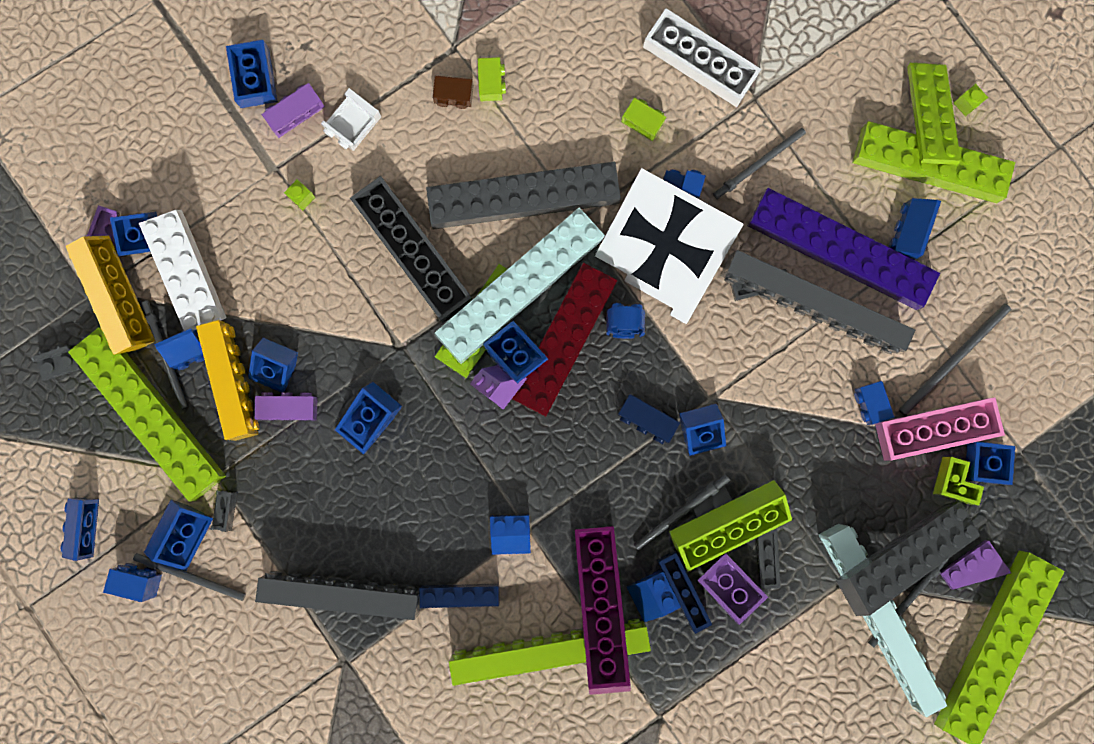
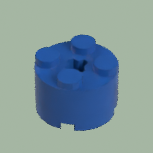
(625, 321)

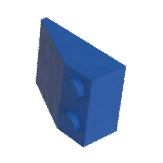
(514, 352)
(368, 417)

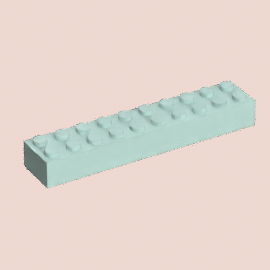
(519, 285)
(889, 629)

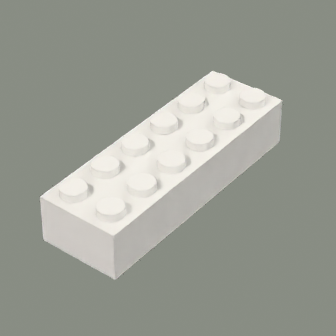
(701, 57)
(182, 269)

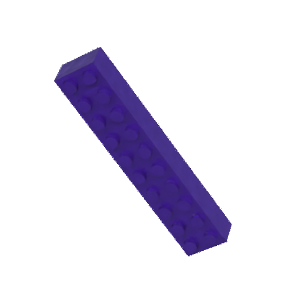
(843, 249)

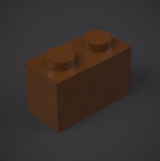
(453, 92)

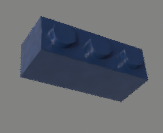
(648, 419)

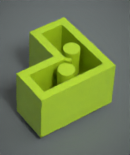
(952, 482)

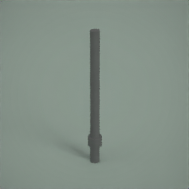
(731, 184)
(152, 322)
(712, 489)
(190, 577)
(913, 595)

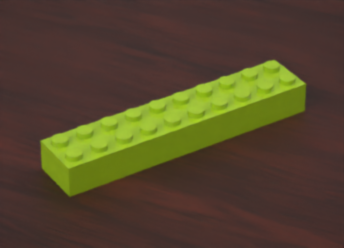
(148, 416)
(999, 648)
(534, 655)

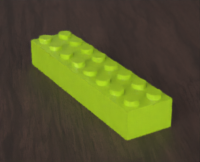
(898, 154)

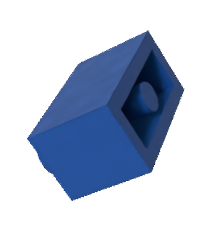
(874, 403)

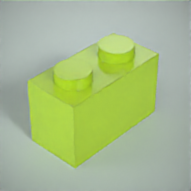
(490, 79)
(643, 118)

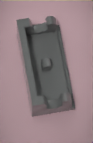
(224, 510)

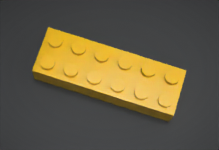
(110, 293)
(227, 380)

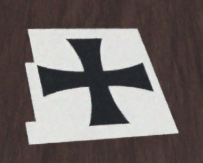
(668, 243)

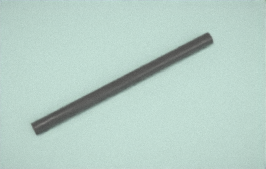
(954, 359)

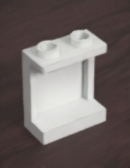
(351, 121)

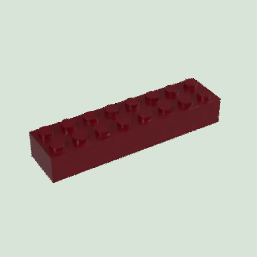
(566, 338)

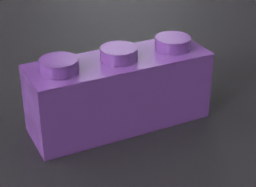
(293, 110)
(285, 407)

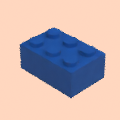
(251, 74)

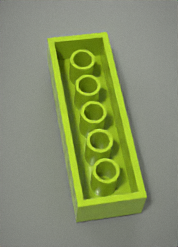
(731, 525)

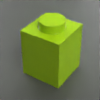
(970, 100)
(299, 195)

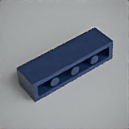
(684, 592)
(459, 595)

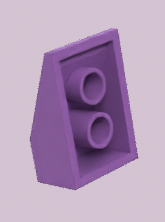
(732, 589)

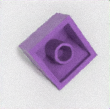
(496, 385)

